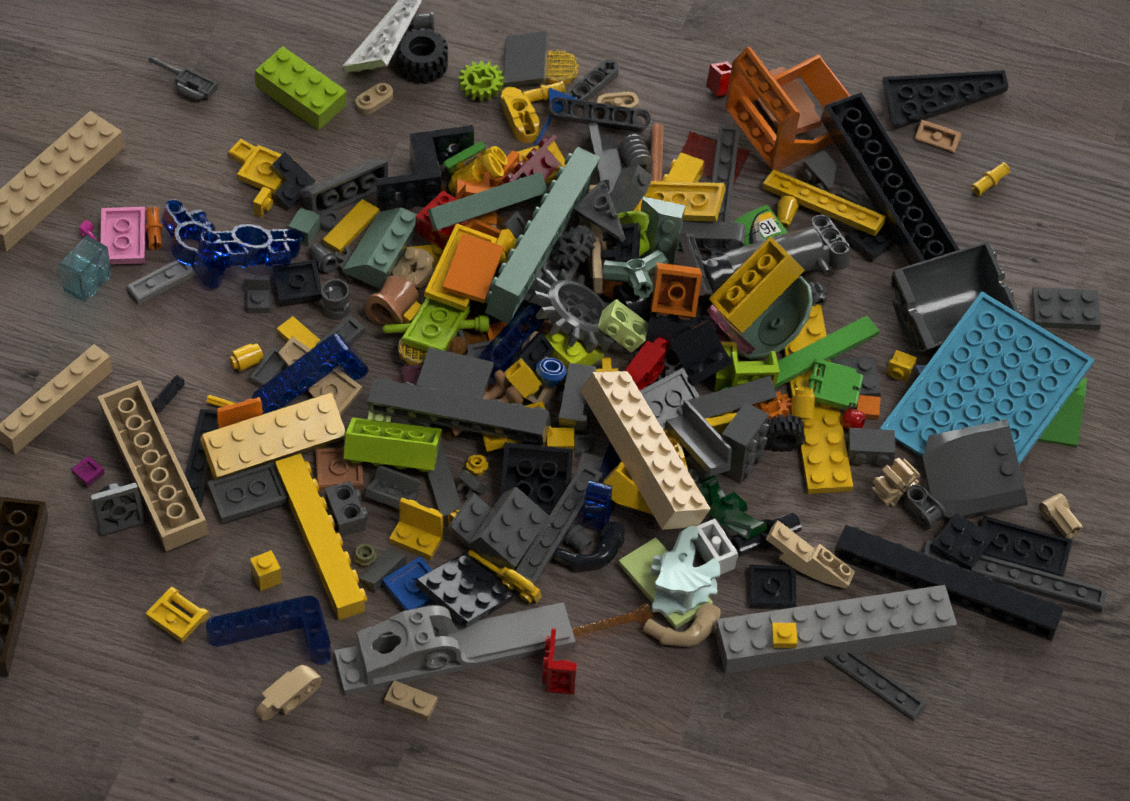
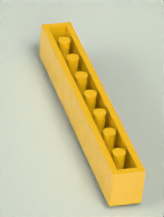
(320, 537)

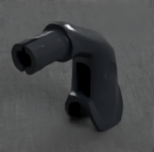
(611, 541)

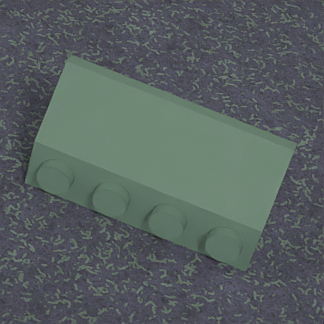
(382, 246)

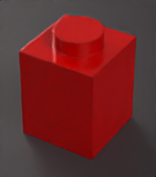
(719, 78)

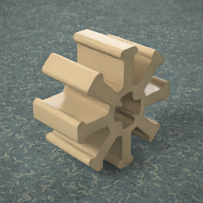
(895, 481)

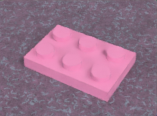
(124, 234)

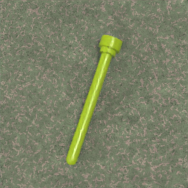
(480, 323)

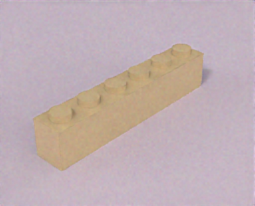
(54, 399)

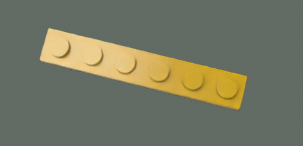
(825, 202)

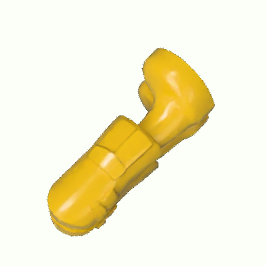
(490, 162)

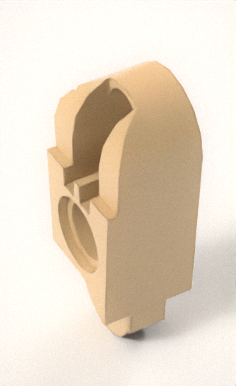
(289, 692)

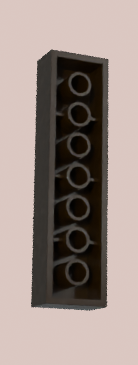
(21, 539)

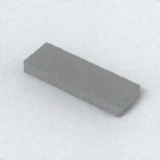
(160, 281)

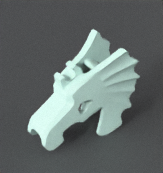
(679, 583)

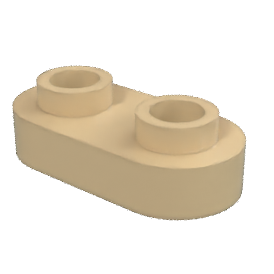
(376, 98)
(624, 99)

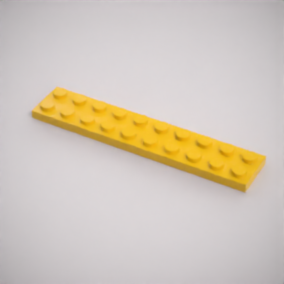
(824, 447)

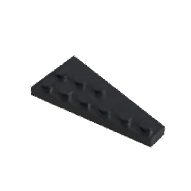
(927, 95)

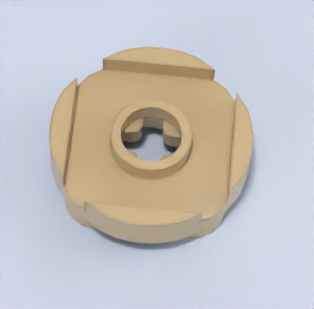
(414, 259)

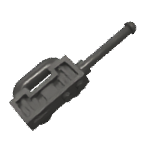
(189, 79)

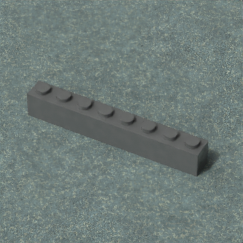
(459, 411)

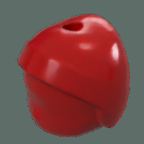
(853, 419)

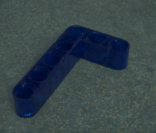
(309, 370)
(598, 496)
(275, 624)

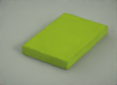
(434, 326)

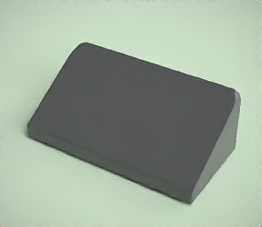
(381, 568)

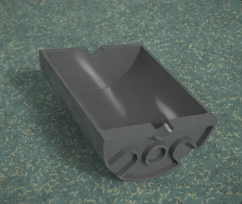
(941, 290)

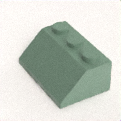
(663, 227)

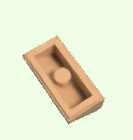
(938, 136)

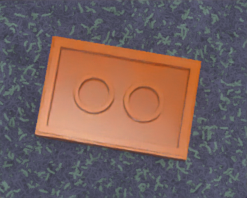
(473, 268)

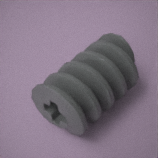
(635, 152)

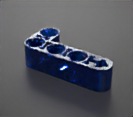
(514, 338)

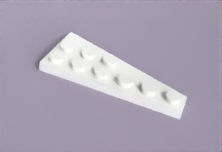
(384, 39)

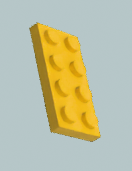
(701, 199)
(434, 288)

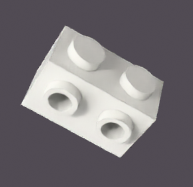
(714, 544)

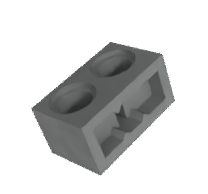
(347, 508)

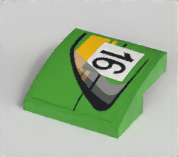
(464, 157)
(760, 225)

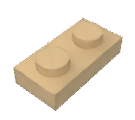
(410, 700)

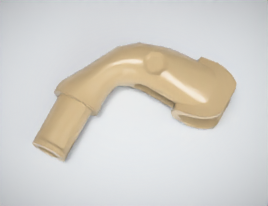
(704, 624)

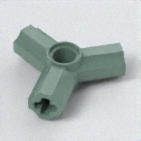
(635, 272)

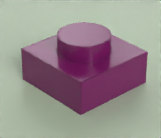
(87, 471)

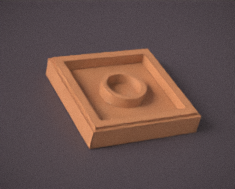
(335, 470)

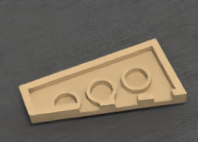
(342, 387)

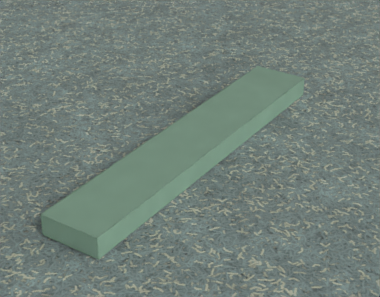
(487, 201)

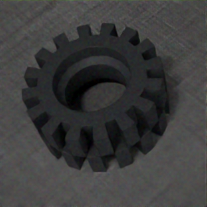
(785, 433)

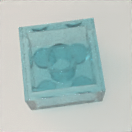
(85, 268)

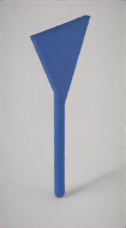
(556, 108)

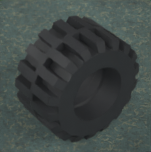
(420, 68)

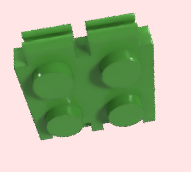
(835, 384)

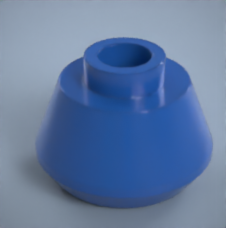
(550, 371)

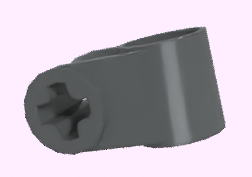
(925, 508)

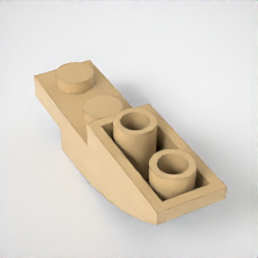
(811, 561)

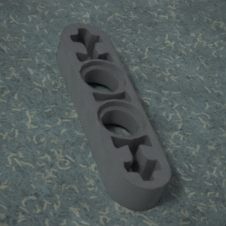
(593, 88)

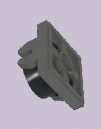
(117, 508)

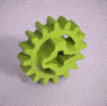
(481, 80)

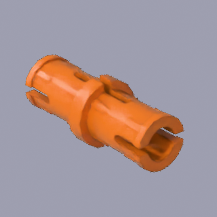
(153, 228)

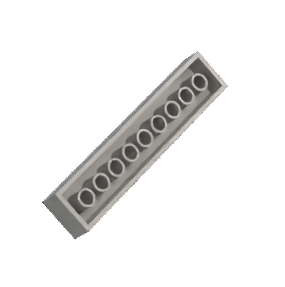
(837, 628)

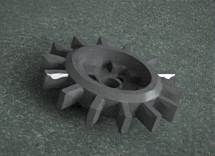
(562, 299)

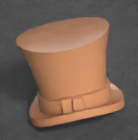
(391, 302)

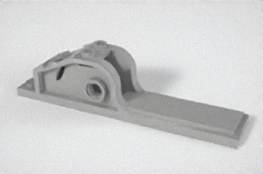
(433, 645)

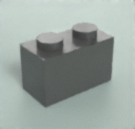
(871, 446)

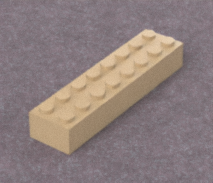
(55, 176)
(645, 450)
(153, 465)

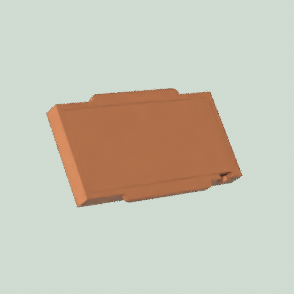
(808, 117)

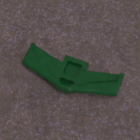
(730, 510)

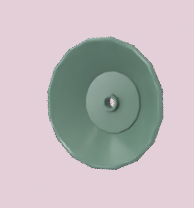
(780, 322)

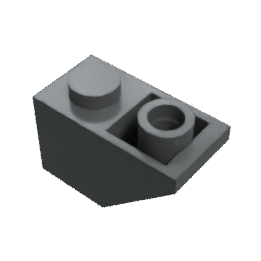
(820, 171)

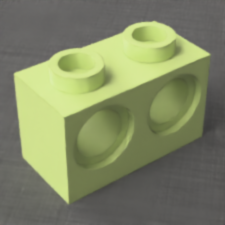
(623, 325)

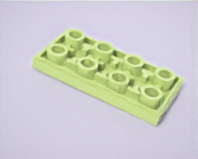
(638, 568)

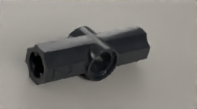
(744, 545)

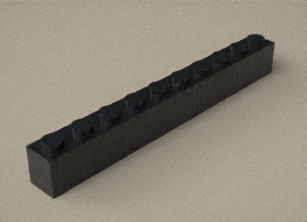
(963, 587)

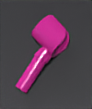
(86, 229)

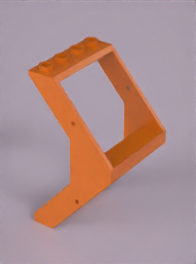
(753, 80)

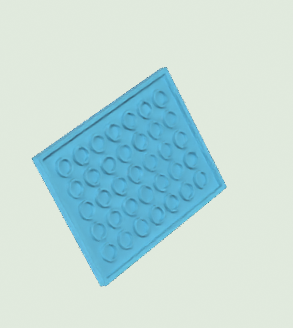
(989, 372)

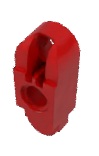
(648, 363)

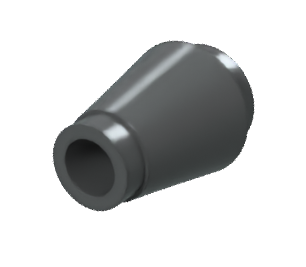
(324, 258)

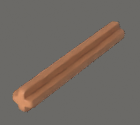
(656, 151)

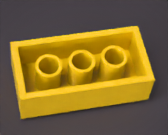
(756, 284)

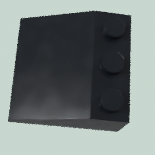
(538, 472)

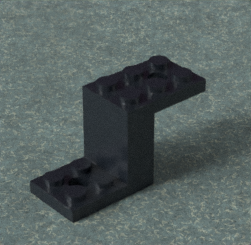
(425, 183)

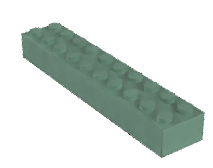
(540, 235)

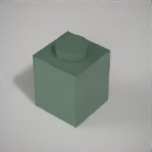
(307, 223)

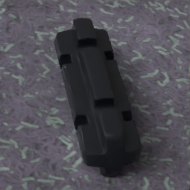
(168, 393)

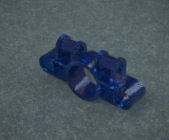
(190, 225)
(250, 246)

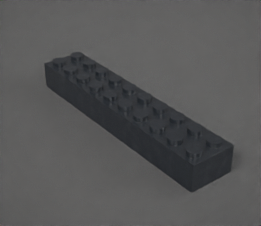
(887, 179)

